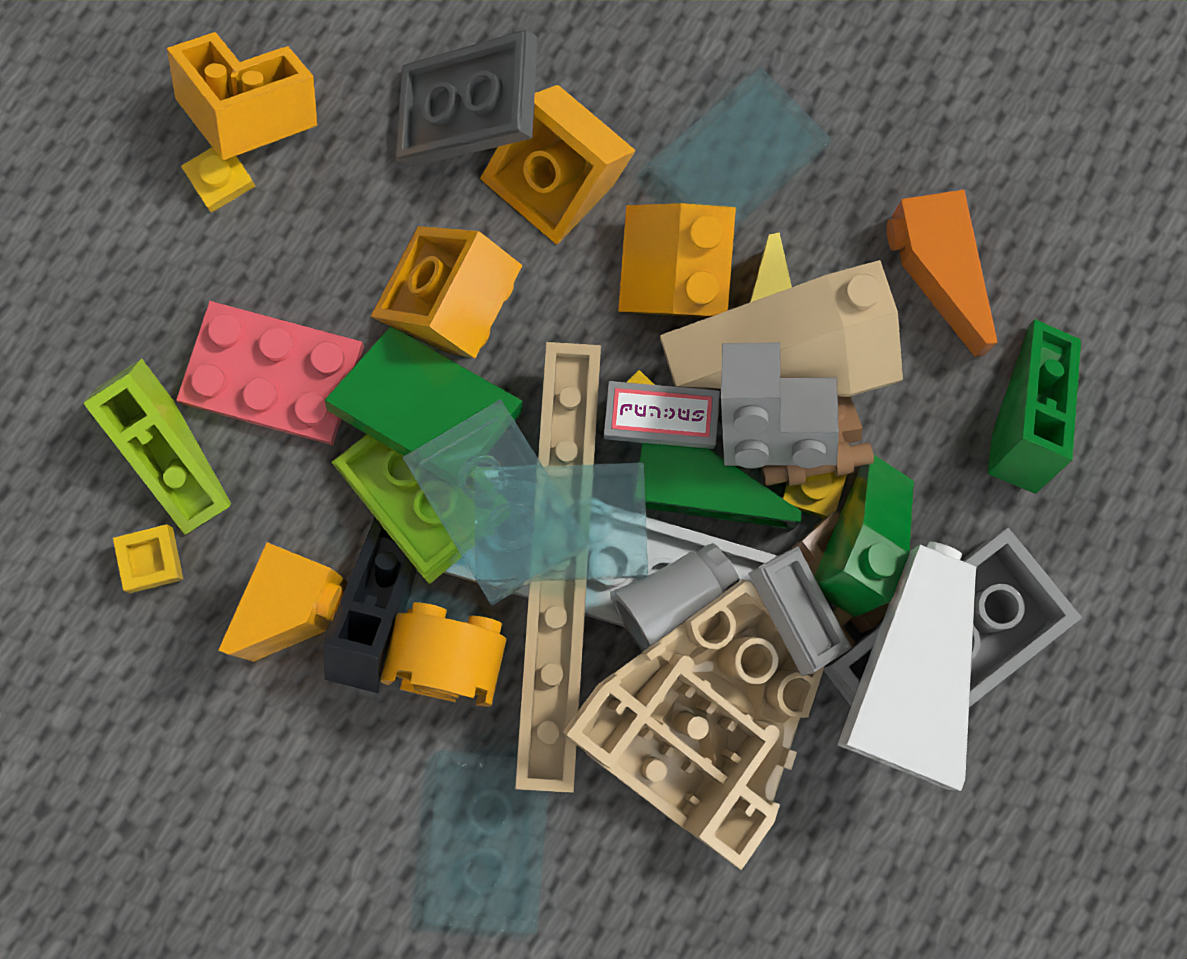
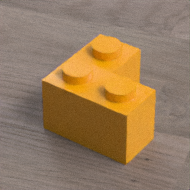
(243, 101)

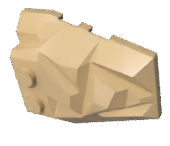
(704, 722)

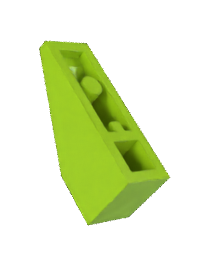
(158, 445)

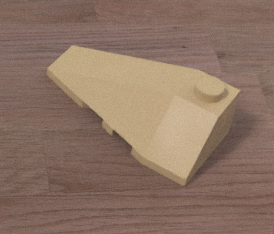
(825, 329)

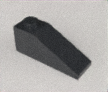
(367, 612)

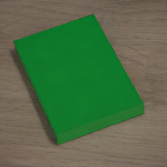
(411, 393)

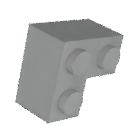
(772, 416)

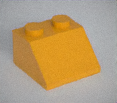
(562, 167)
(677, 259)
(448, 289)
(282, 604)

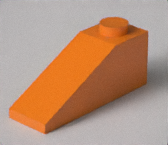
(943, 259)

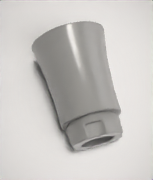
(673, 594)

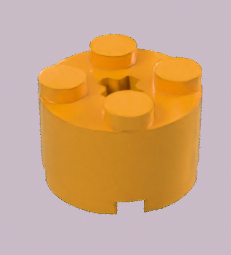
(444, 655)

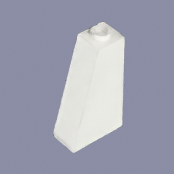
(917, 678)

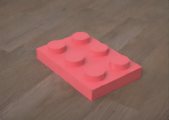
(267, 372)

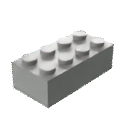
(1013, 619)

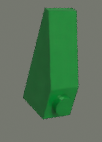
(1038, 410)
(700, 485)
(869, 540)

